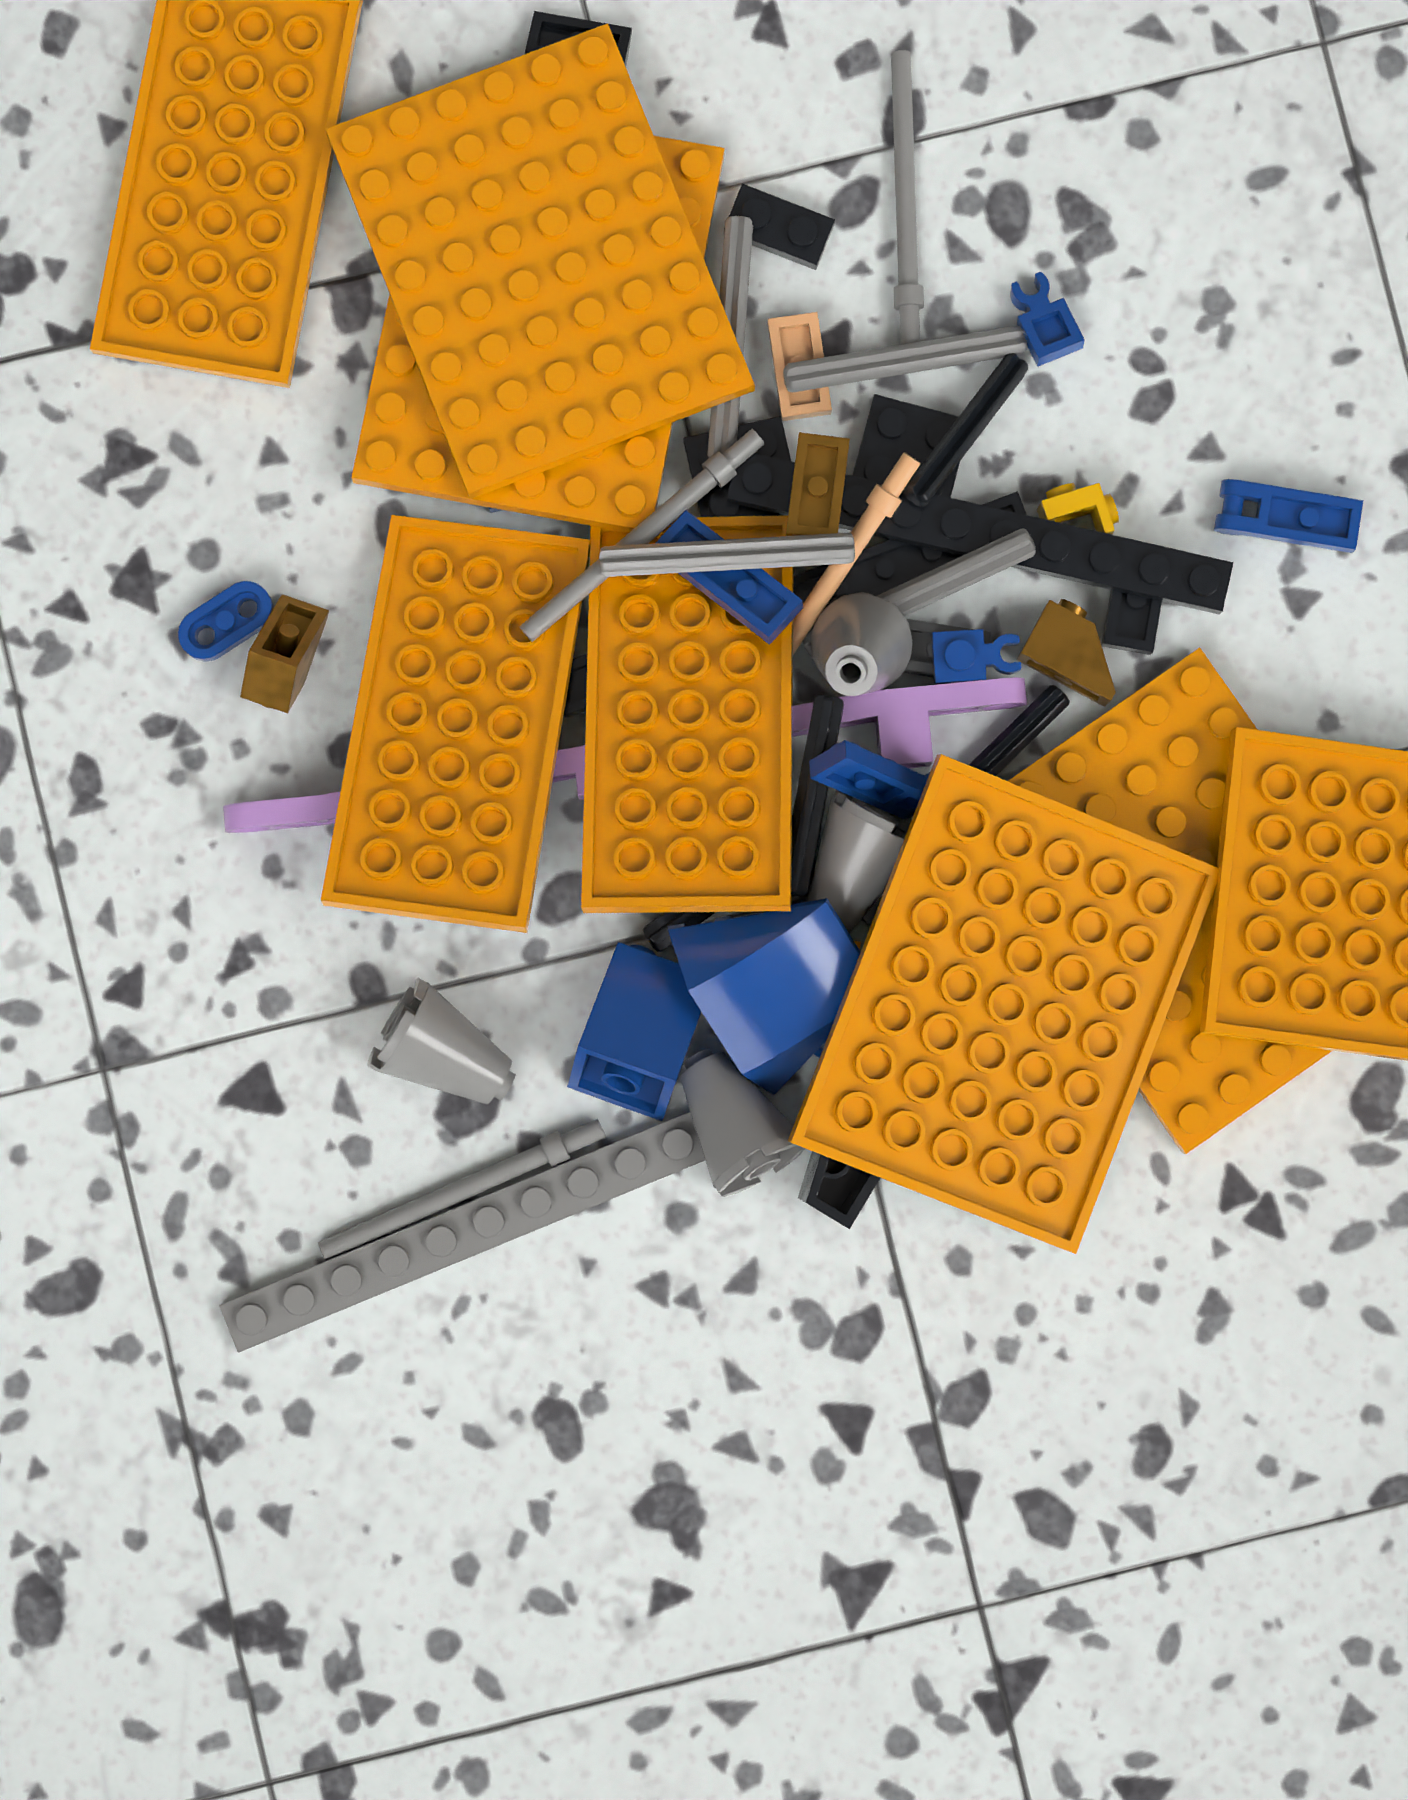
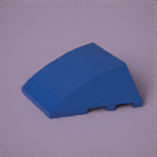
(769, 984)

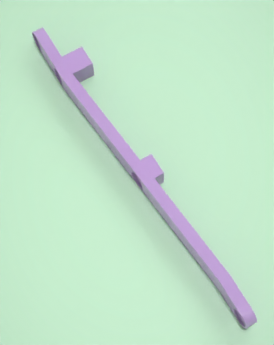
(898, 715)

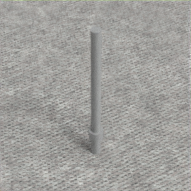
(908, 293)
(717, 471)
(553, 1150)

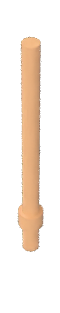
(882, 503)

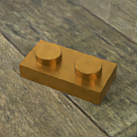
(817, 485)

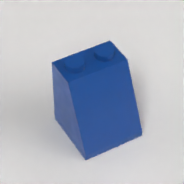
(636, 1033)

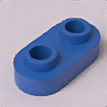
(224, 617)

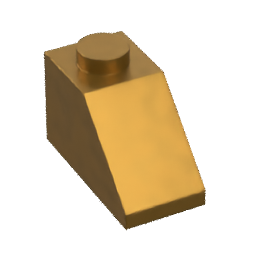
(1069, 651)
(283, 653)

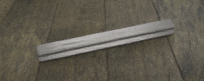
(734, 299)
(904, 359)
(727, 554)
(956, 574)

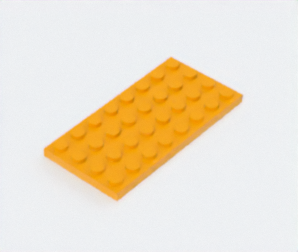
(225, 185)
(455, 726)
(685, 745)

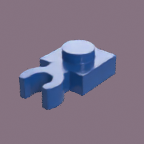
(1046, 325)
(964, 656)

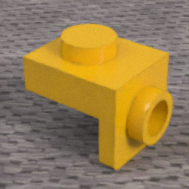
(1067, 503)

